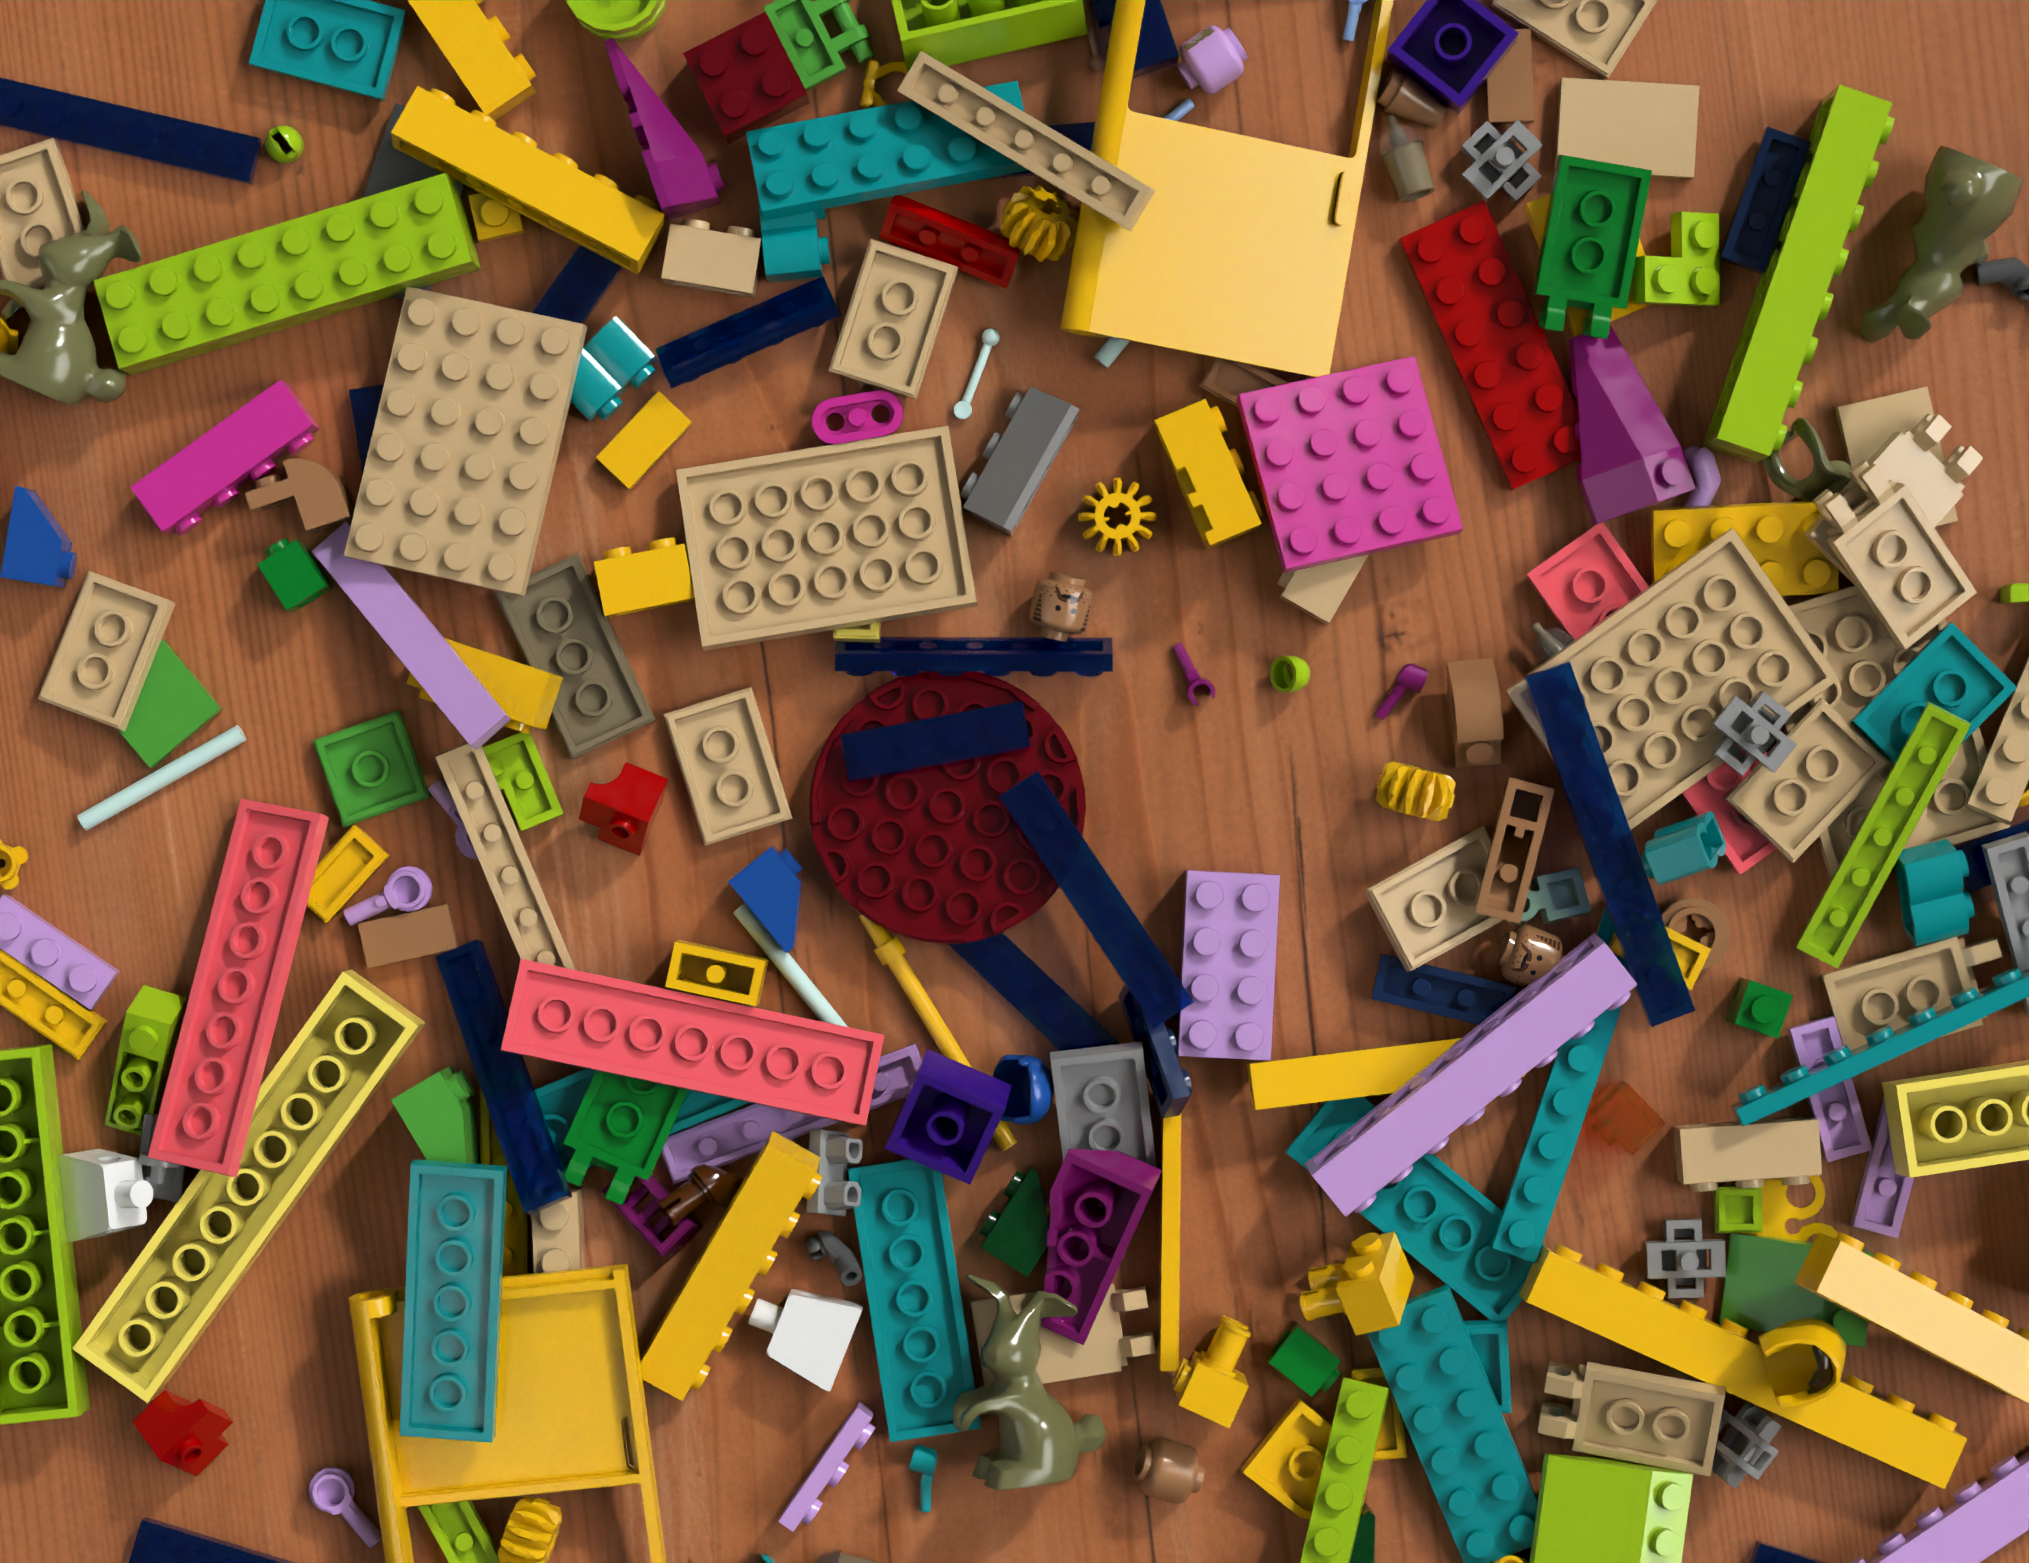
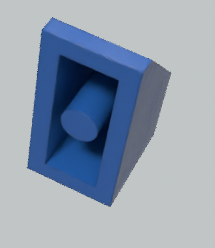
(36, 544)
(773, 893)

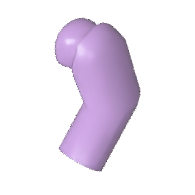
(1705, 474)

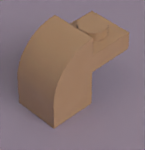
(315, 488)
(1475, 712)

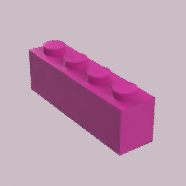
(225, 458)

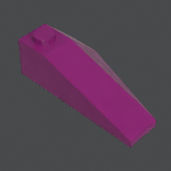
(671, 157)
(1624, 439)
(1091, 1225)

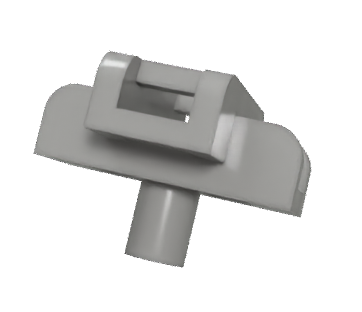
(1504, 158)
(1756, 736)
(1689, 1258)
(1744, 1445)

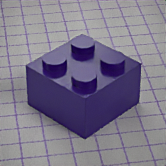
(1452, 48)
(948, 1116)

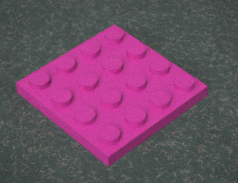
(1349, 464)

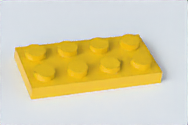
(1768, 530)

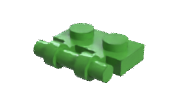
(808, 42)

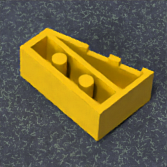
(1208, 473)

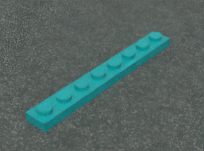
(1881, 1047)
(1554, 1132)

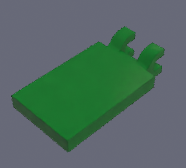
(1590, 241)
(621, 1129)

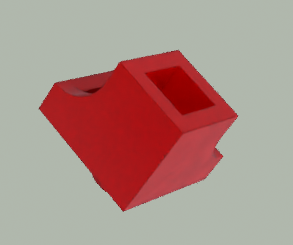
(625, 807)
(183, 1431)

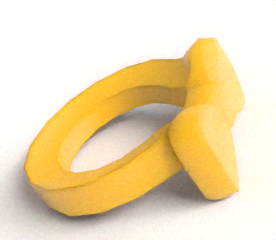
(874, 71)

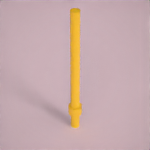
(891, 952)

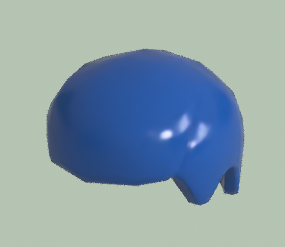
(1030, 1090)

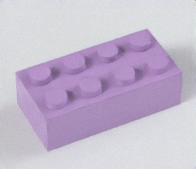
(1228, 964)

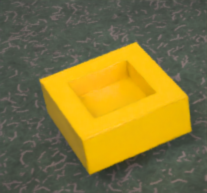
(494, 219)

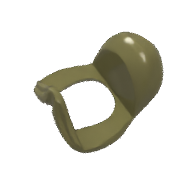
(1825, 473)

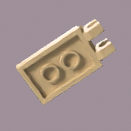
(1908, 461)
(1894, 555)
(1902, 983)
(1065, 1359)
(1634, 1415)

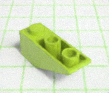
(144, 1057)

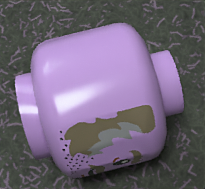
(1211, 59)

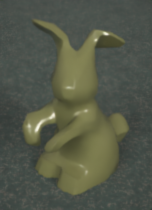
(1963, 208)
(57, 346)
(1035, 1429)

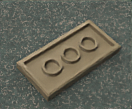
(566, 634)

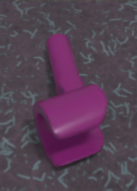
(1191, 674)
(1411, 678)

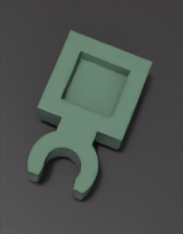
(1556, 897)

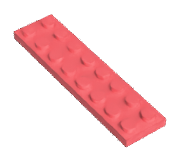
(1584, 587)
(238, 987)
(692, 1042)

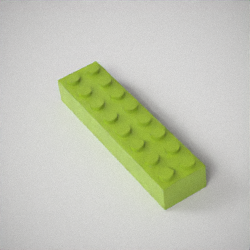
(287, 274)
(1798, 274)
(37, 1265)

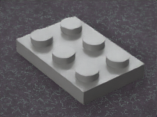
(1104, 1100)

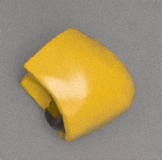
(1803, 1360)

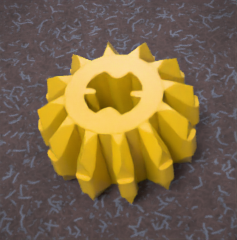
(1039, 223)
(1112, 502)
(1415, 791)
(530, 1532)

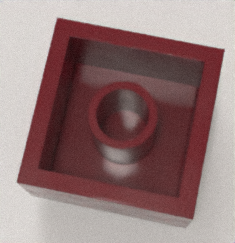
(746, 77)

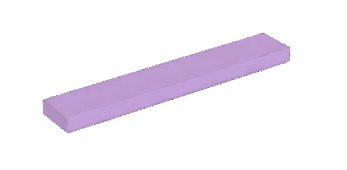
(414, 640)
(748, 1128)

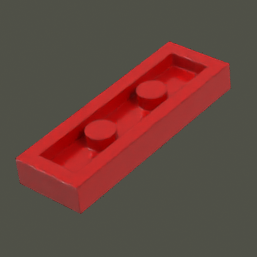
(950, 240)

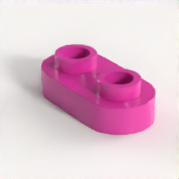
(857, 416)

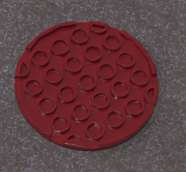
(935, 844)

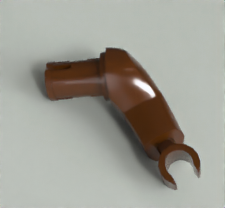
(705, 1185)

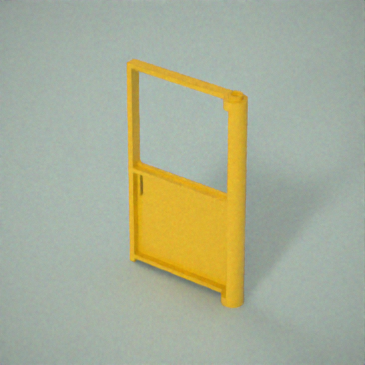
(1235, 240)
(561, 1403)

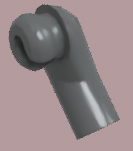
(2008, 271)
(840, 1255)

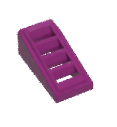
(653, 1235)

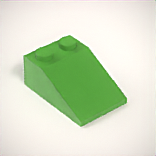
(442, 1117)
(1762, 1289)

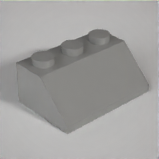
(1019, 459)

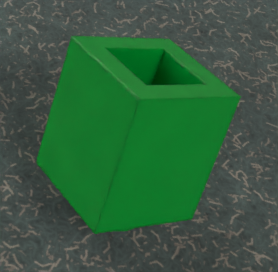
(293, 574)
(1759, 1007)
(1305, 1360)

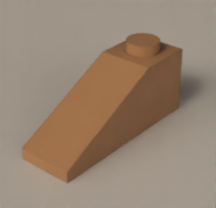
(1514, 849)

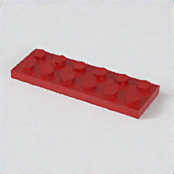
(1495, 343)

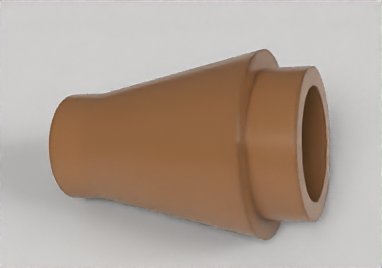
(1410, 99)

